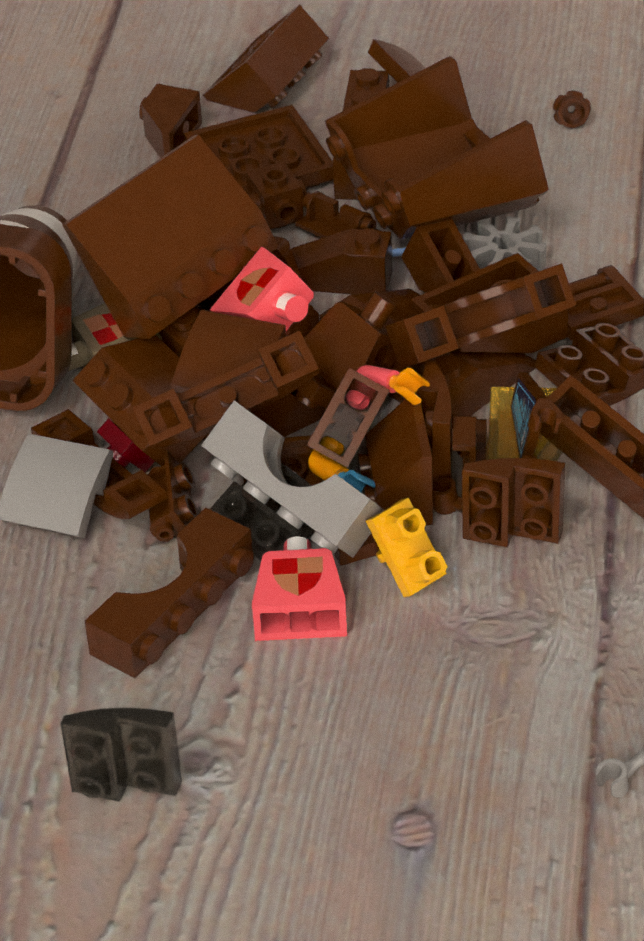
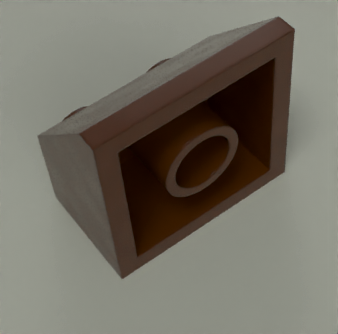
(399, 460)

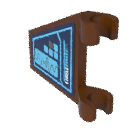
(529, 410)

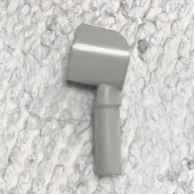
(619, 771)

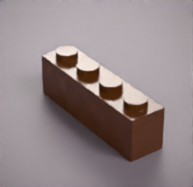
(599, 442)

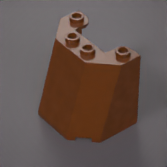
(426, 160)

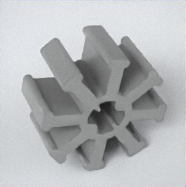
(494, 245)

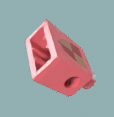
(266, 292)
(298, 594)

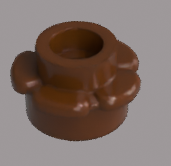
(578, 116)

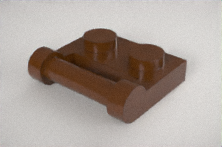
(603, 299)

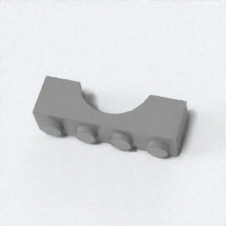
(254, 450)

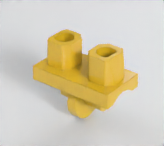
(406, 547)

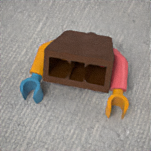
(351, 416)

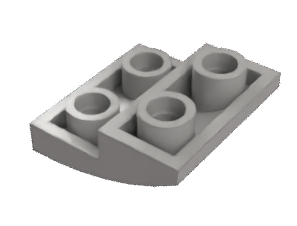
(54, 485)

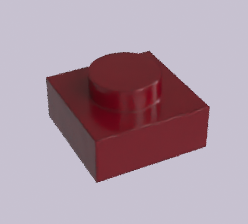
(124, 448)

